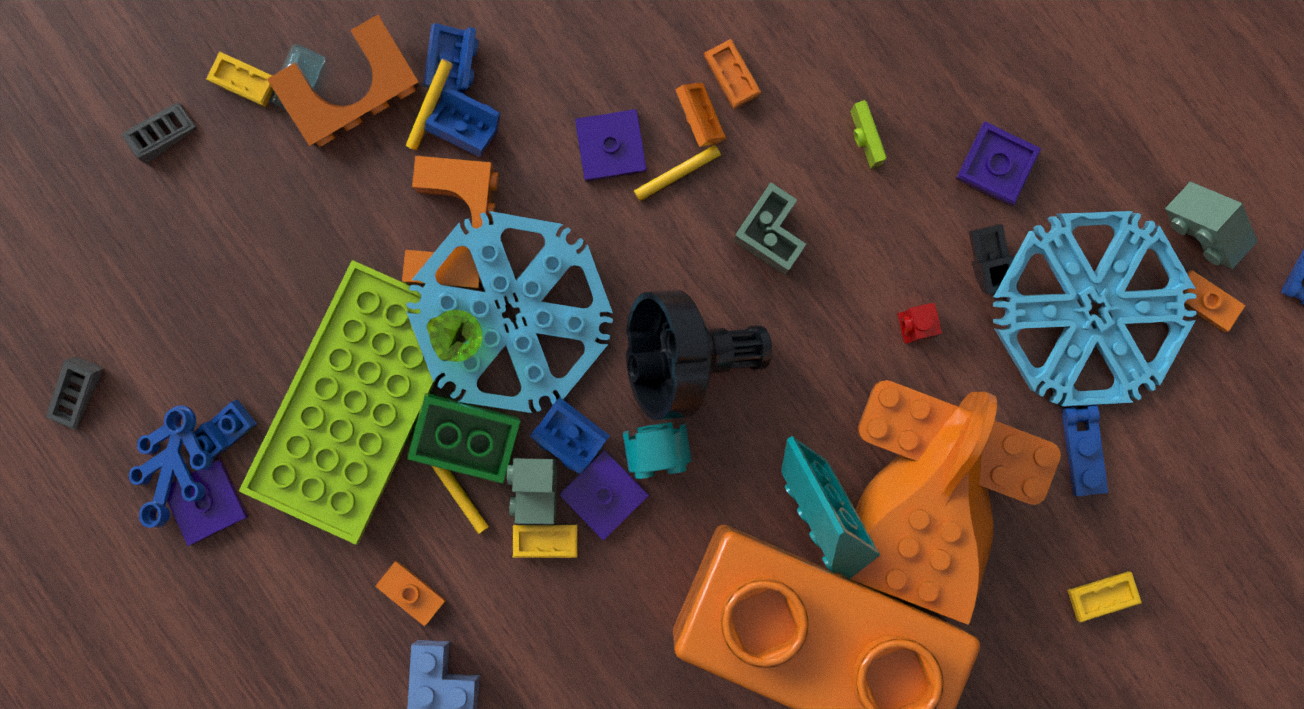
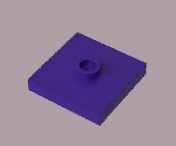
(610, 145)
(998, 163)
(604, 495)
(214, 512)

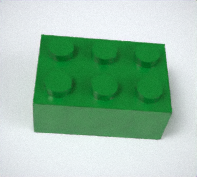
(463, 438)

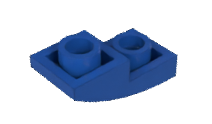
(224, 429)

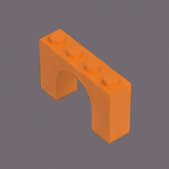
(319, 118)
(472, 184)

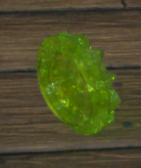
(471, 331)

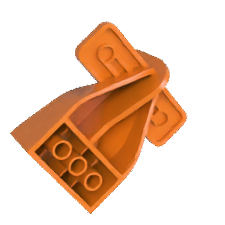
(933, 500)

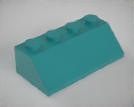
(827, 510)

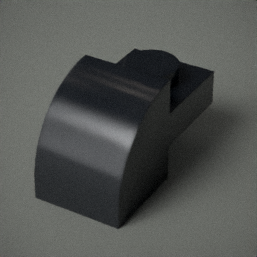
(990, 257)

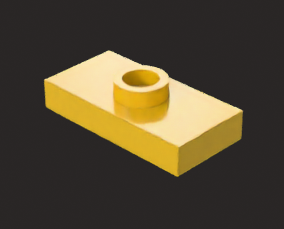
(240, 79)
(545, 541)
(1104, 596)

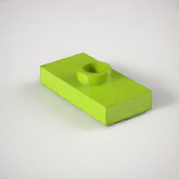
(867, 134)

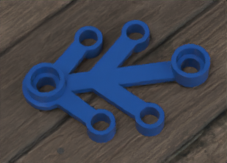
(170, 462)

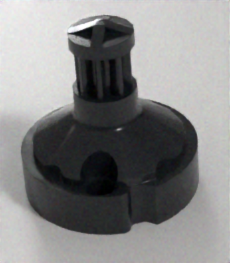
(676, 353)

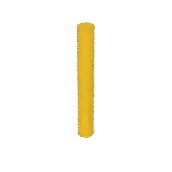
(429, 103)
(677, 172)
(462, 499)

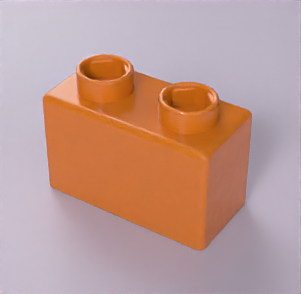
(815, 634)

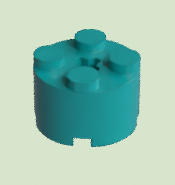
(656, 449)

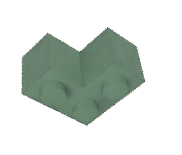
(1216, 223)
(763, 232)
(535, 490)

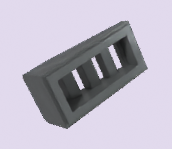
(157, 147)
(67, 375)

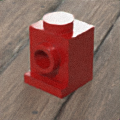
(919, 323)

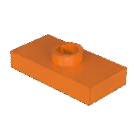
(732, 74)
(700, 114)
(1213, 303)
(410, 593)

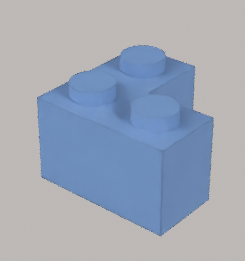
(432, 685)

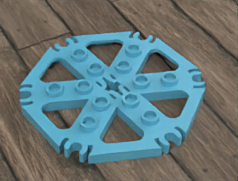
(530, 290)
(1117, 308)

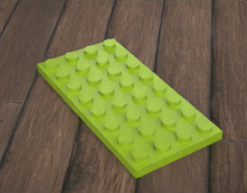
(346, 409)

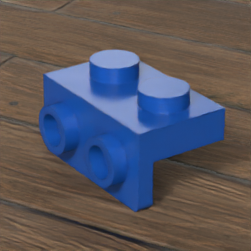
(456, 47)
(463, 121)
(569, 436)

